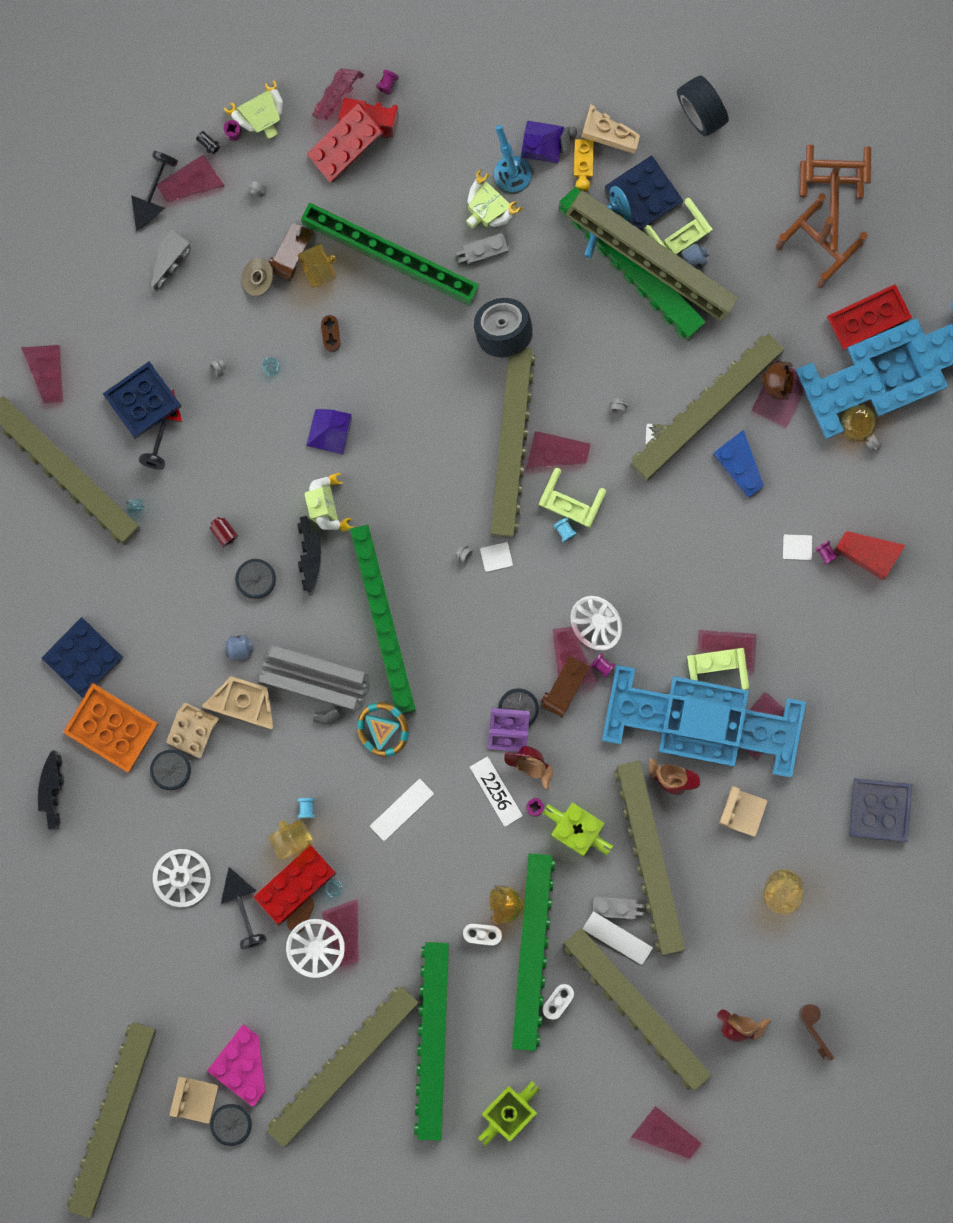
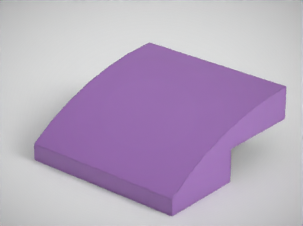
(508, 729)

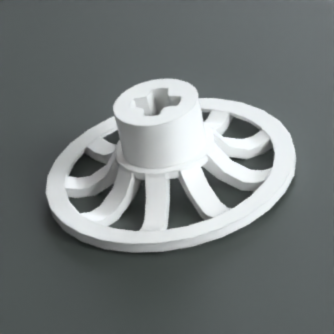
(599, 621)
(181, 878)
(315, 948)

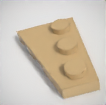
(603, 130)

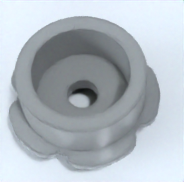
(257, 189)
(217, 367)
(618, 406)
(873, 443)
(464, 554)

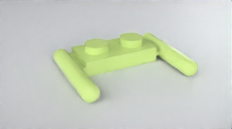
(687, 235)
(567, 506)
(718, 662)

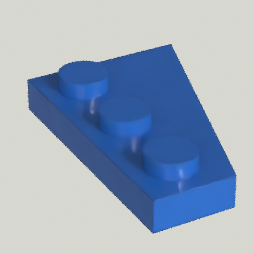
(740, 464)

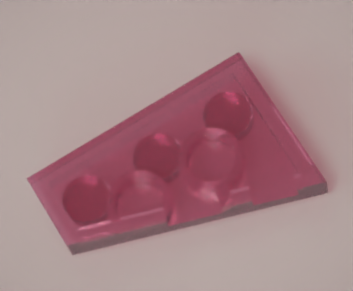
(46, 370)
(556, 450)
(346, 921)
(666, 1134)

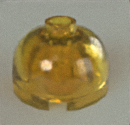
(858, 423)
(505, 904)

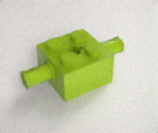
(573, 817)
(509, 1126)

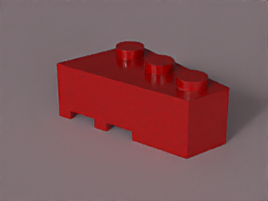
(385, 117)
(869, 552)

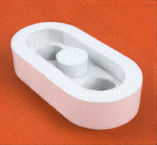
(482, 934)
(558, 1002)

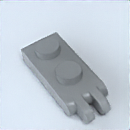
(483, 249)
(617, 908)

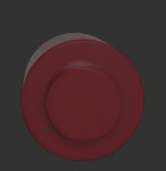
(223, 531)

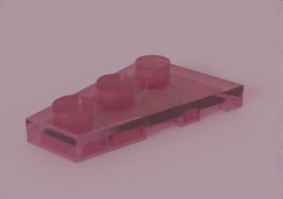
(332, 96)
(190, 179)
(720, 641)
(568, 644)

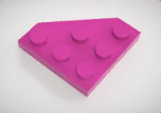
(241, 1066)

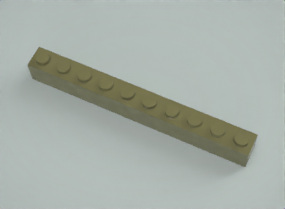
(651, 256)
(707, 407)
(511, 444)
(69, 476)
(650, 858)
(637, 1009)
(339, 1070)
(112, 1120)

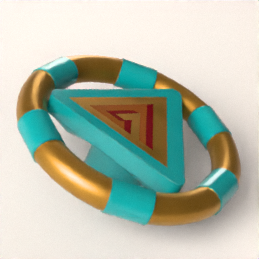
(382, 729)

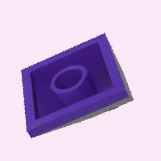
(542, 142)
(329, 430)

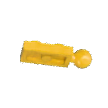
(583, 163)

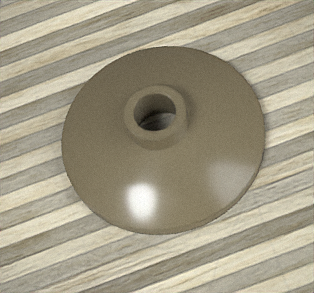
(252, 279)

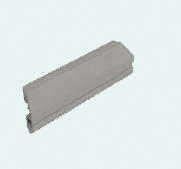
(314, 678)

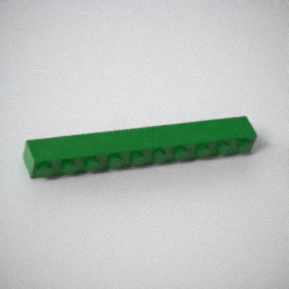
(390, 254)
(661, 296)
(382, 619)
(532, 952)
(433, 1041)

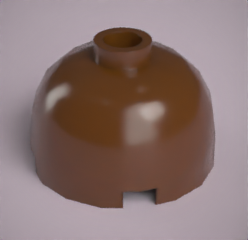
(778, 380)

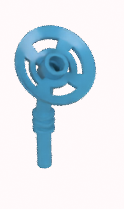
(511, 168)
(617, 205)

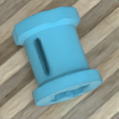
(565, 530)
(306, 807)

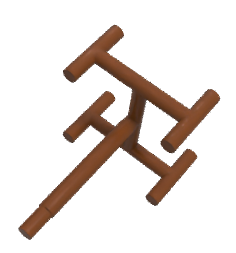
(863, 176)
(821, 239)

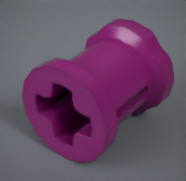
(387, 82)
(229, 134)
(826, 552)
(603, 665)
(531, 802)

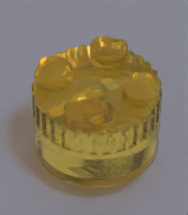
(317, 265)
(290, 839)
(783, 891)

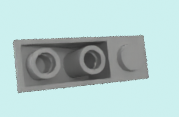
(170, 253)

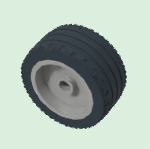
(702, 105)
(503, 327)

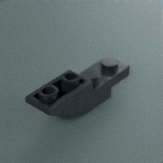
(311, 562)
(50, 781)

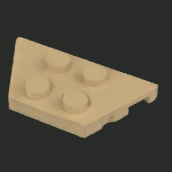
(242, 701)

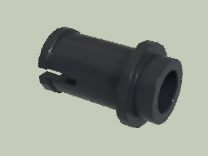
(211, 145)

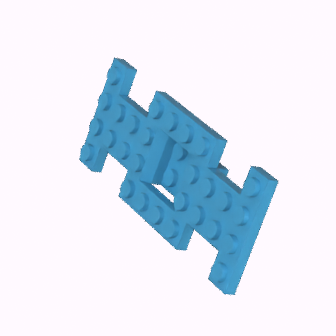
(884, 381)
(707, 714)

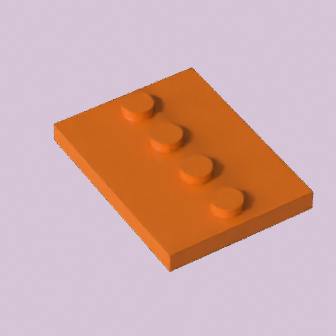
(110, 727)

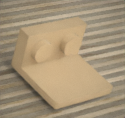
(191, 730)
(743, 812)
(193, 1100)

